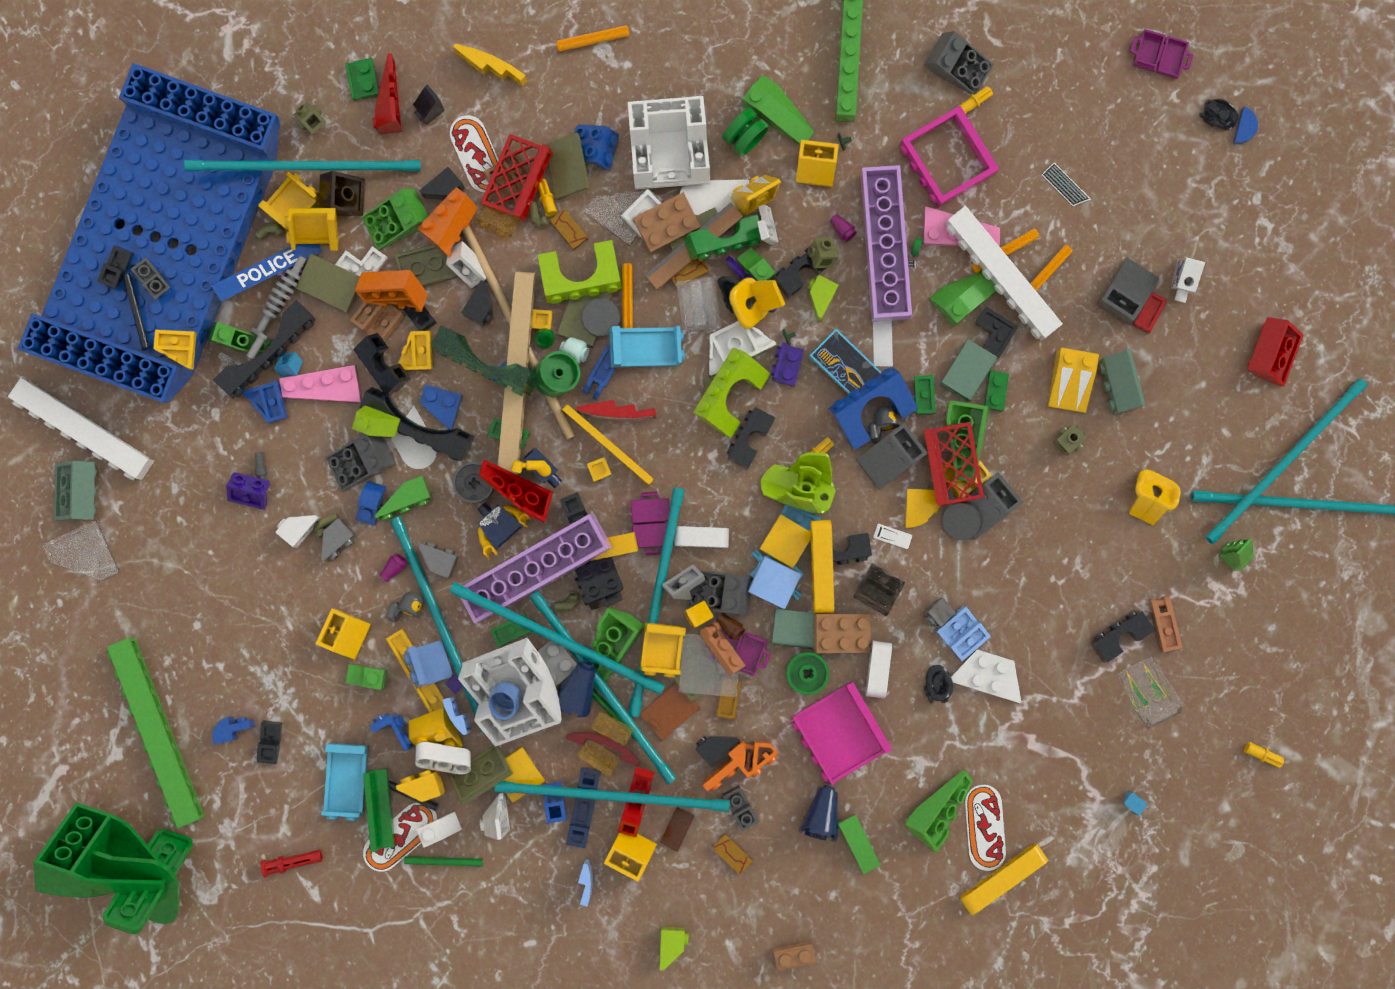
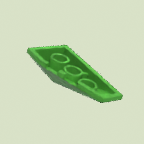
(777, 110)
(962, 297)
(978, 416)
(615, 637)
(933, 816)

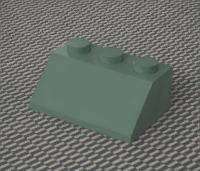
(1121, 382)
(74, 491)

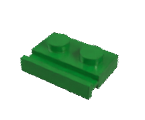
(362, 79)

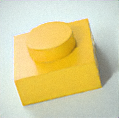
(541, 319)
(599, 469)

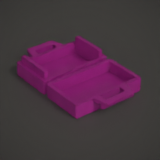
(1168, 53)
(651, 514)
(750, 651)

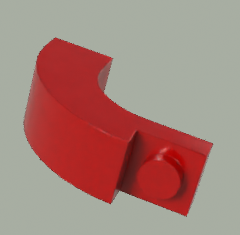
(633, 812)

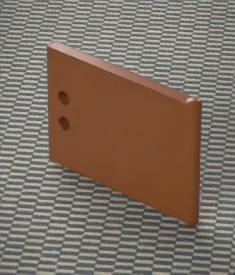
(668, 711)

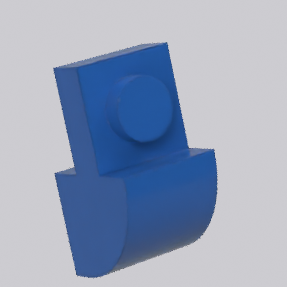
(370, 502)
(226, 729)
(555, 806)

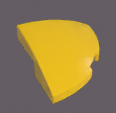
(919, 506)

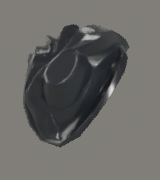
(1219, 114)
(726, 284)
(938, 684)

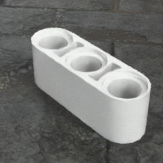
(701, 537)
(878, 669)
(443, 758)

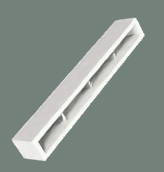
(1003, 273)
(81, 429)

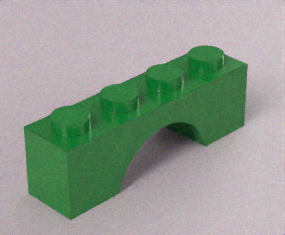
(703, 243)

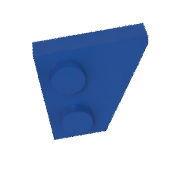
(268, 401)
(441, 404)

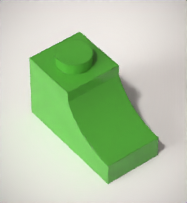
(755, 265)
(367, 676)

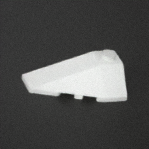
(496, 819)

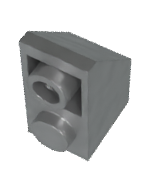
(335, 539)
(439, 561)
(938, 613)

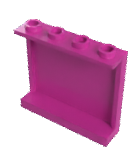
(840, 733)

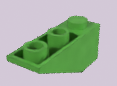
(234, 338)
(408, 495)
(1237, 553)

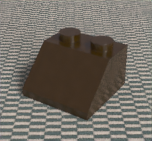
(342, 192)

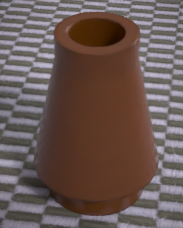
(731, 627)

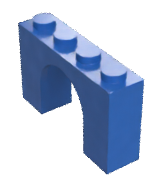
(849, 409)

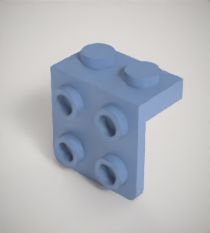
(427, 664)

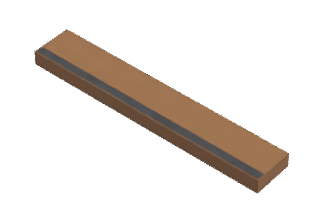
(680, 256)

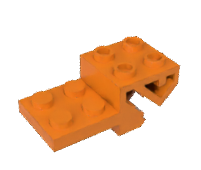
(762, 753)

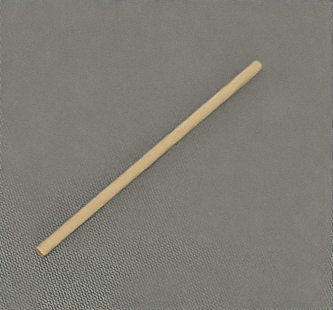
(506, 309)

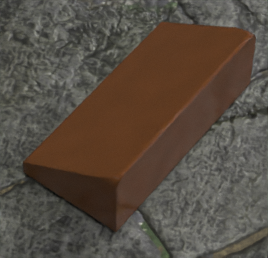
(677, 829)

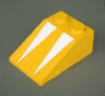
(756, 193)
(1072, 379)

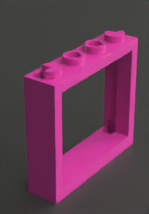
(973, 140)

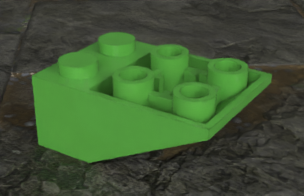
(395, 218)

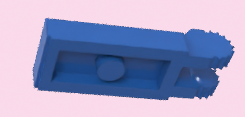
(600, 374)

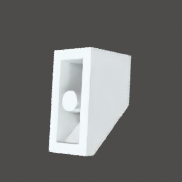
(465, 264)
(296, 529)
(439, 829)

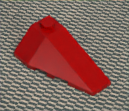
(387, 108)
(521, 492)

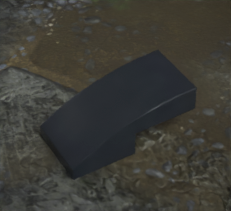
(116, 267)
(422, 320)
(269, 742)

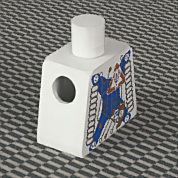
(1188, 270)

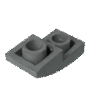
(150, 278)
(740, 808)

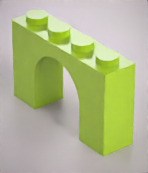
(603, 280)
(712, 405)

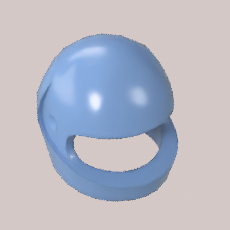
(507, 698)

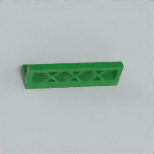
(379, 809)

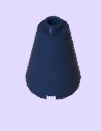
(577, 690)
(822, 815)

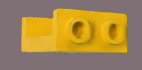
(289, 195)
(312, 227)
(662, 649)

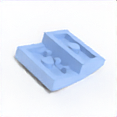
(774, 582)
(963, 633)
(462, 721)
(586, 878)

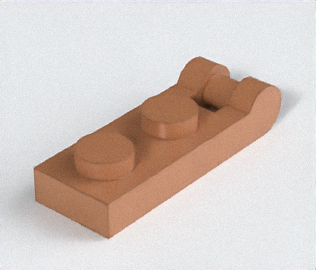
(1165, 624)
(722, 648)

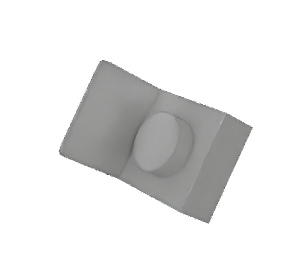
(682, 583)

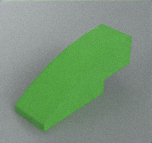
(859, 843)

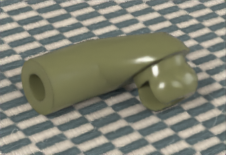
(536, 218)
(272, 227)
(322, 523)
(569, 604)

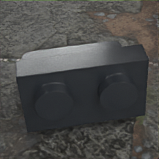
(598, 581)

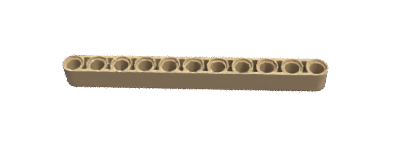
(517, 353)

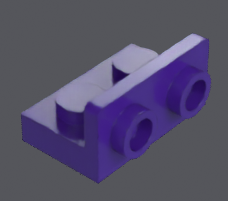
(787, 365)
(247, 490)

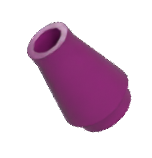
(843, 228)
(393, 566)

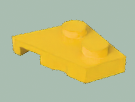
(177, 346)
(417, 351)

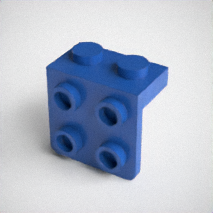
(597, 144)
(397, 723)

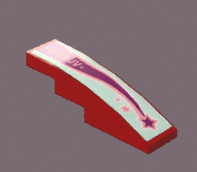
(608, 410)

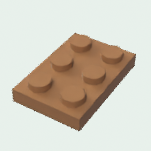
(666, 222)
(842, 633)

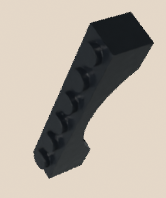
(237, 377)
(451, 442)
(575, 511)

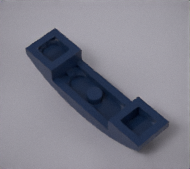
(583, 809)

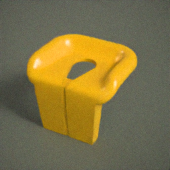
(766, 295)
(1149, 507)

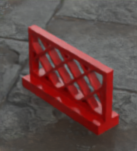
(531, 183)
(938, 470)

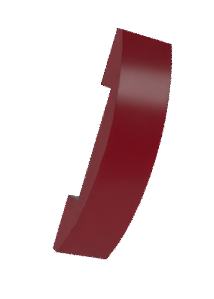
(580, 738)

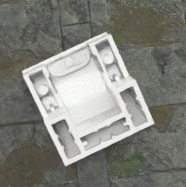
(669, 142)
(523, 667)

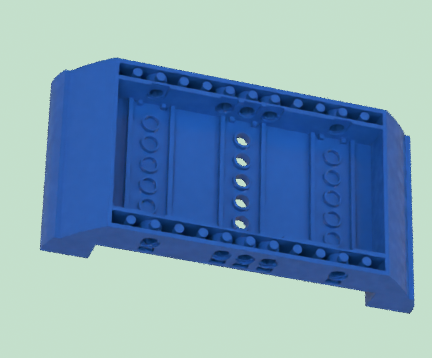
(147, 186)

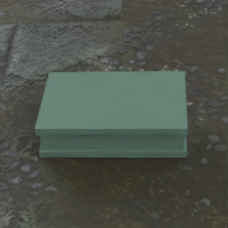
(968, 370)
(793, 629)

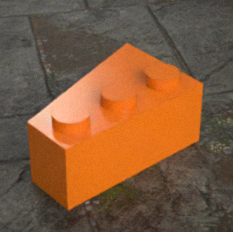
(448, 220)
(393, 288)

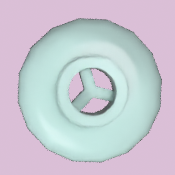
(576, 348)

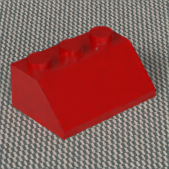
(1275, 351)

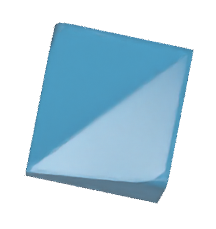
(288, 364)
(1134, 803)

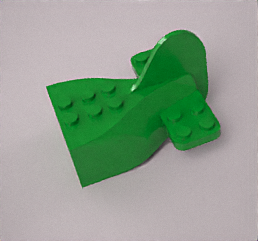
(103, 856)

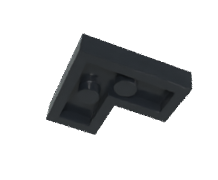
(1000, 329)

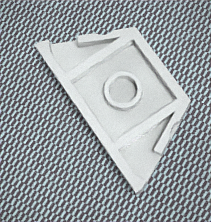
(747, 340)
(990, 675)

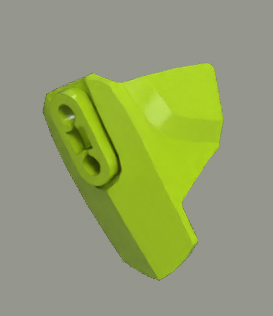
(802, 483)

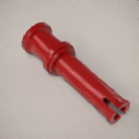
(282, 864)

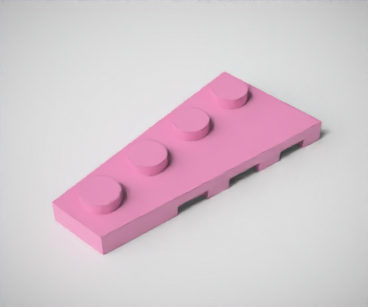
(936, 233)
(326, 385)

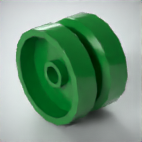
(745, 132)
(558, 374)
(818, 673)

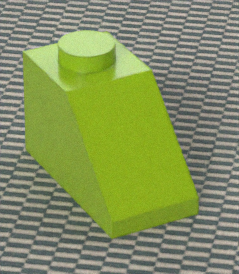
(821, 294)
(375, 423)
(672, 944)

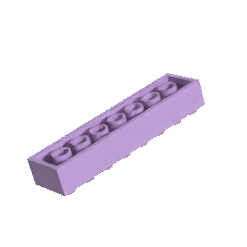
(885, 243)
(538, 566)

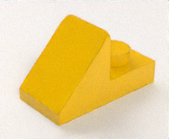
(698, 614)

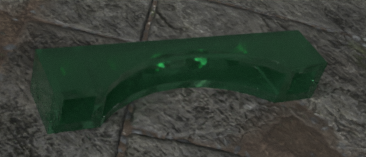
(515, 375)

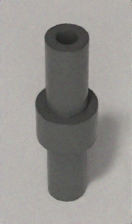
(260, 471)

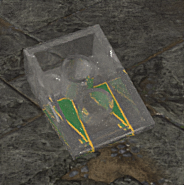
(1150, 692)

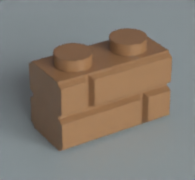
(794, 955)

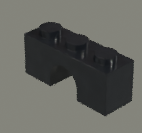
(789, 280)
(371, 354)
(757, 422)
(858, 548)
(1107, 643)

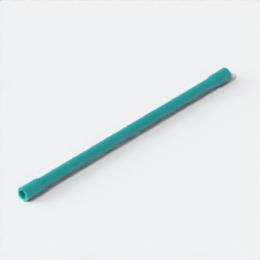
(404, 165)
(1207, 497)
(676, 503)
(401, 533)
(1214, 535)
(487, 604)
(662, 768)
(712, 804)

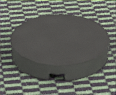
(600, 316)
(961, 521)

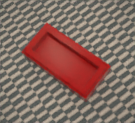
(1149, 313)

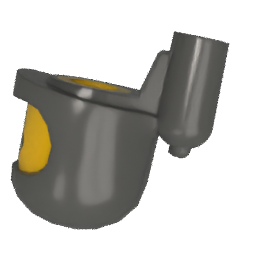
(885, 420)
(409, 605)

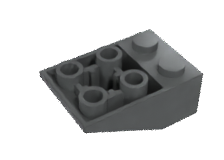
(958, 62)
(1128, 291)
(892, 456)
(360, 460)
(997, 502)
(723, 593)

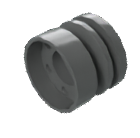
(462, 487)

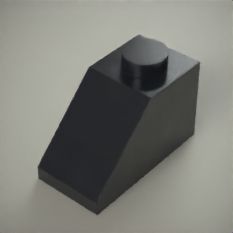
(428, 105)
(442, 185)
(479, 306)
(715, 747)

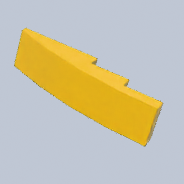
(484, 62)

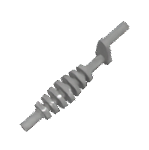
(277, 300)

